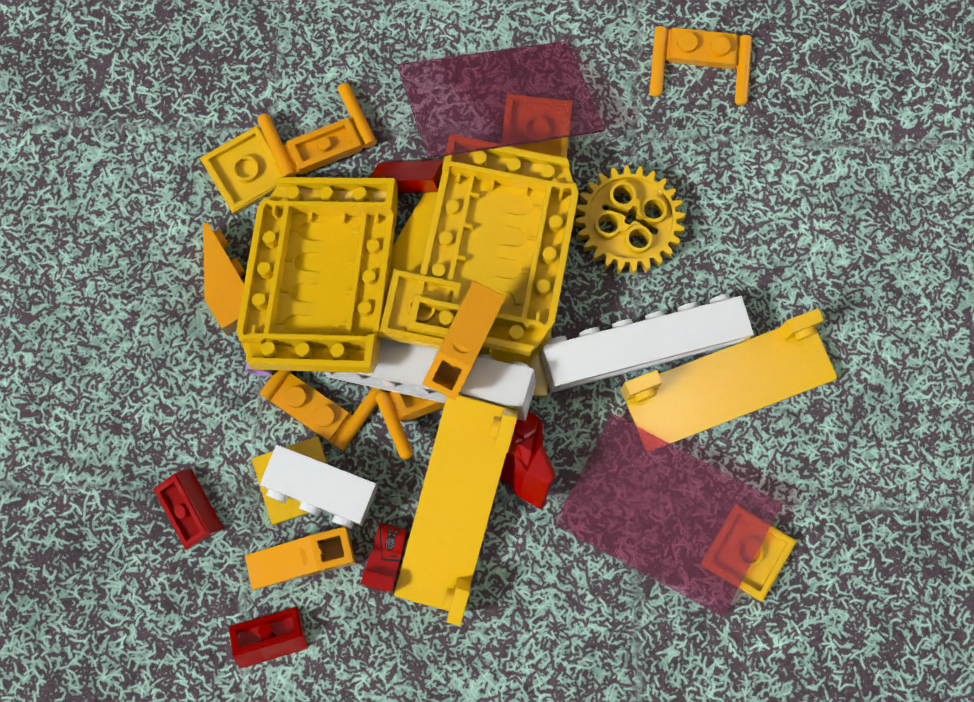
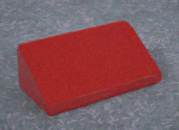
(412, 175)
(188, 508)
(267, 637)

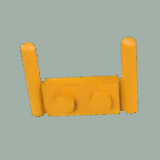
(701, 49)
(321, 145)
(401, 407)
(316, 410)

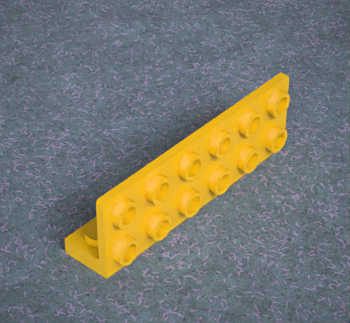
(731, 381)
(455, 504)

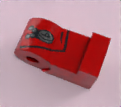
(385, 558)

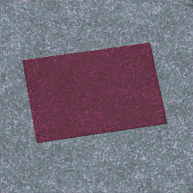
(499, 99)
(668, 514)

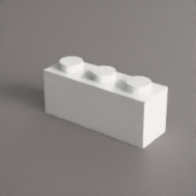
(318, 487)

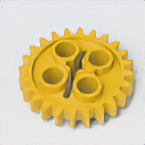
(642, 193)

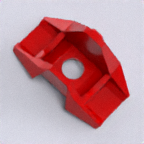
(527, 463)

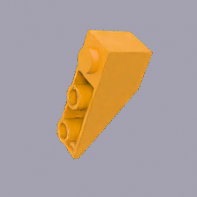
(221, 280)
(463, 340)
(301, 558)

